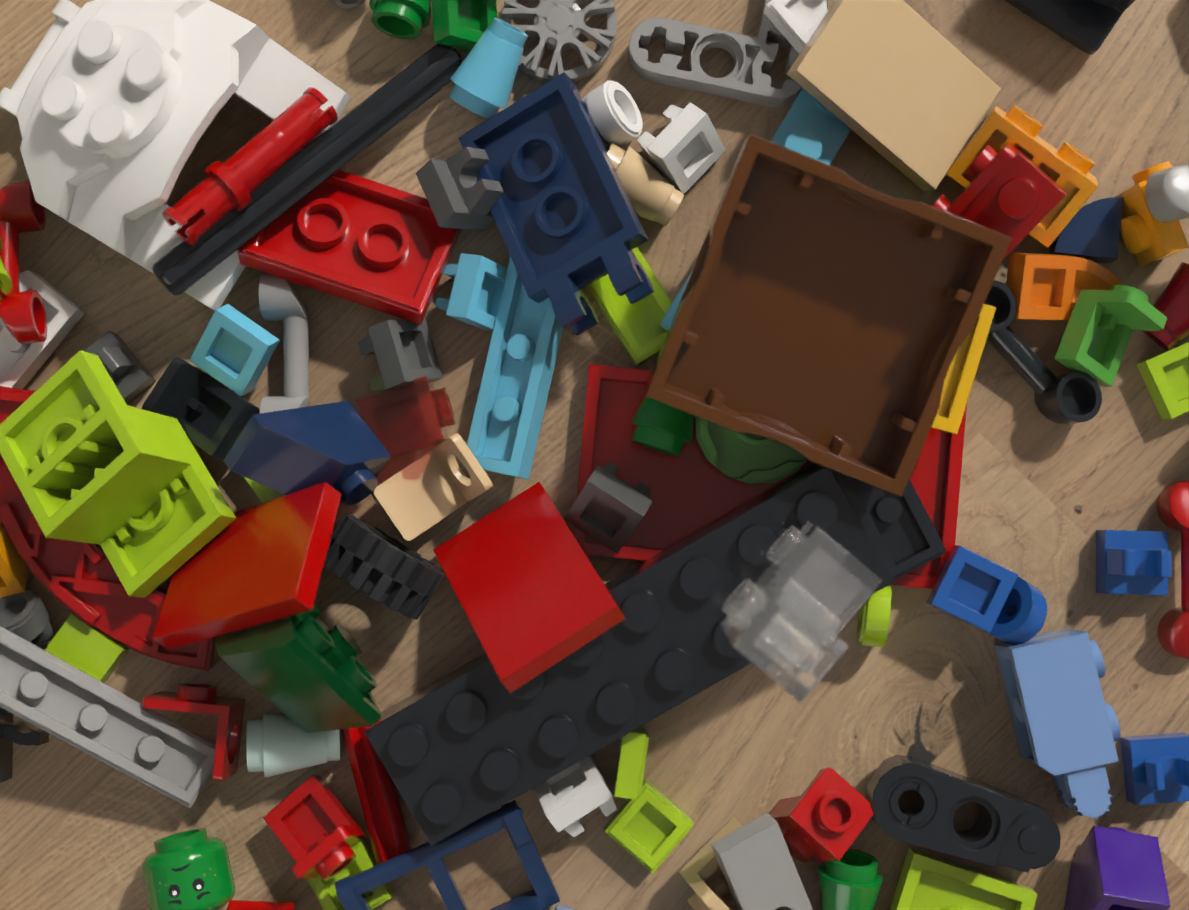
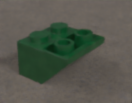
(305, 671)

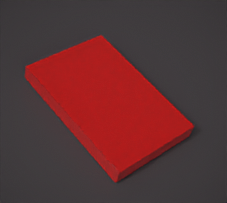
(358, 246)
(253, 570)
(527, 587)

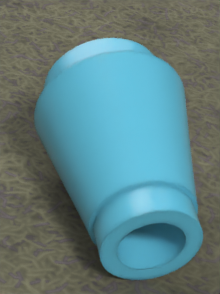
(489, 70)

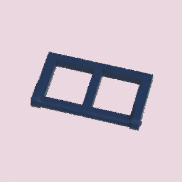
(510, 816)

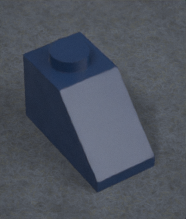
(310, 447)

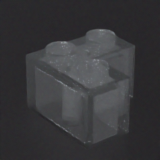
(798, 607)

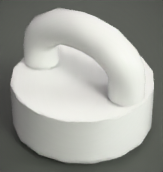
(614, 114)

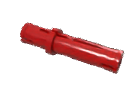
(230, 184)

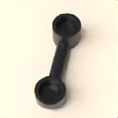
(1061, 399)

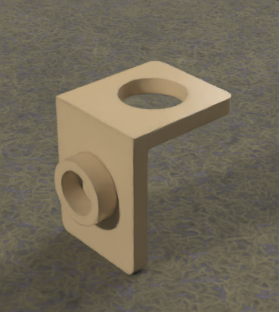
(431, 488)

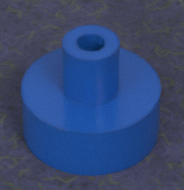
(1021, 614)

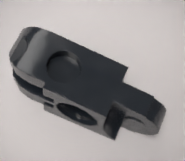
(1007, 827)

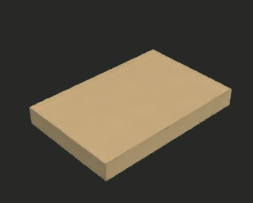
(895, 84)

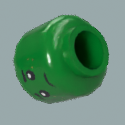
(188, 872)

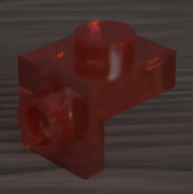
(409, 417)

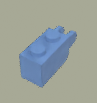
(1062, 714)

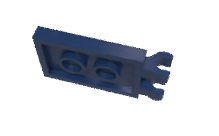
(560, 202)

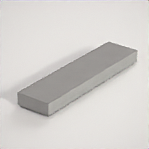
(102, 720)

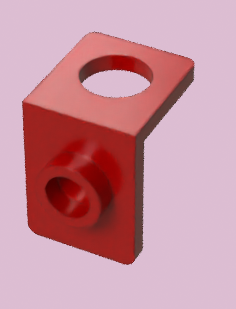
(203, 700)

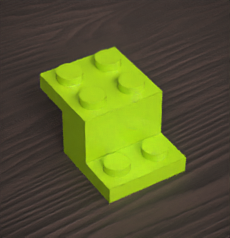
(112, 475)

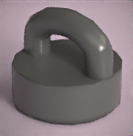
(26, 617)

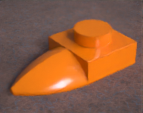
(1050, 283)

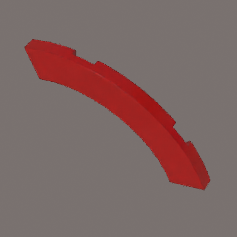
(82, 575)

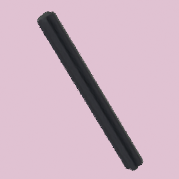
(310, 168)

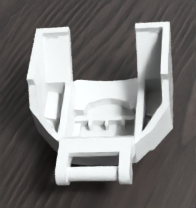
(124, 100)

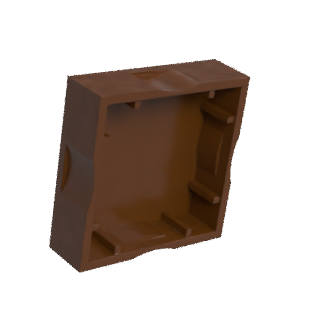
(825, 314)

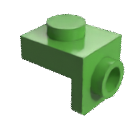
(1102, 329)

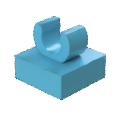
(474, 291)
(234, 349)

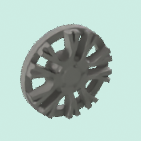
(560, 28)

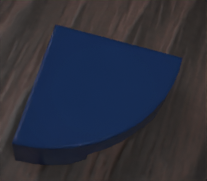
(1092, 232)

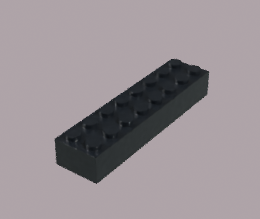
(477, 746)

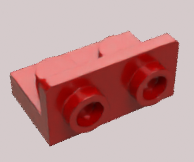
(1004, 193)

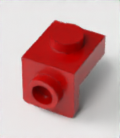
(822, 819)
(315, 830)

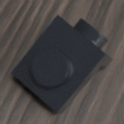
(203, 406)

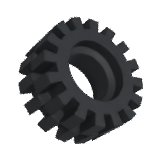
(382, 567)

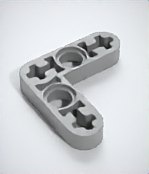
(748, 52)

